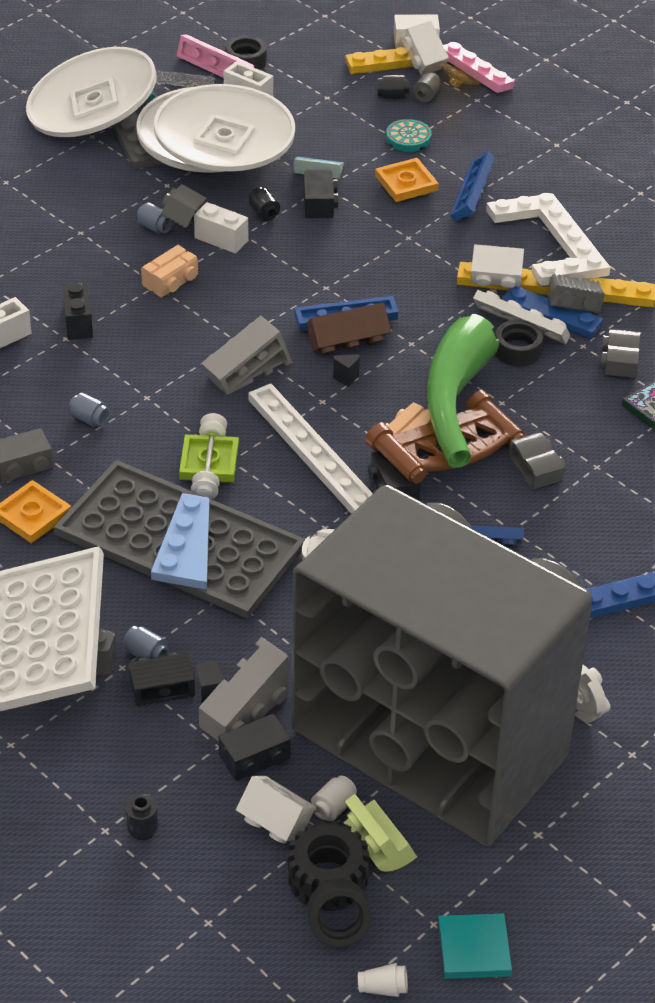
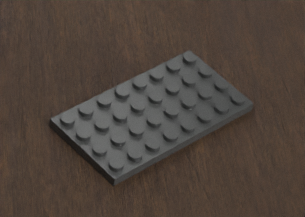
(129, 519)

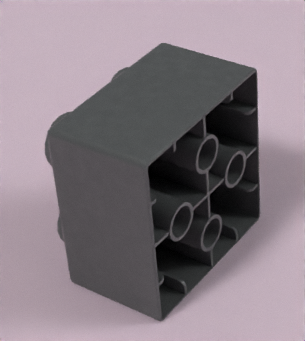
(437, 660)

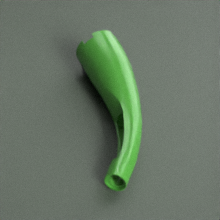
(458, 358)

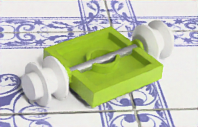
(209, 456)

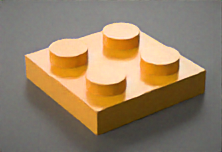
(406, 179)
(32, 511)

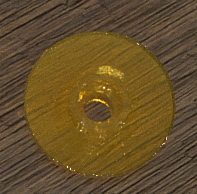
(457, 76)

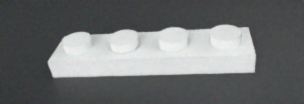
(512, 310)

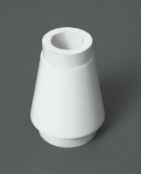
(384, 980)

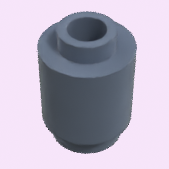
(151, 218)
(89, 410)
(145, 643)

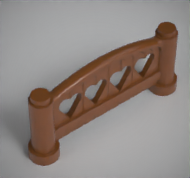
(480, 413)

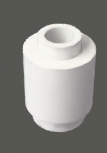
(332, 797)

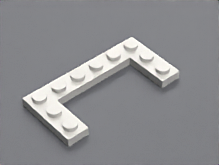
(584, 258)

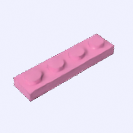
(206, 55)
(477, 68)

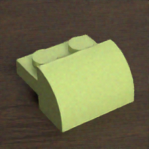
(384, 841)

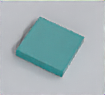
(474, 946)

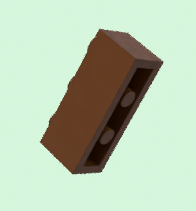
(348, 328)

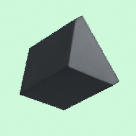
(346, 368)

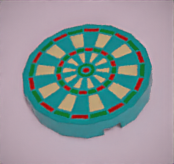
(408, 135)

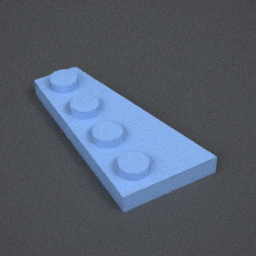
(185, 545)

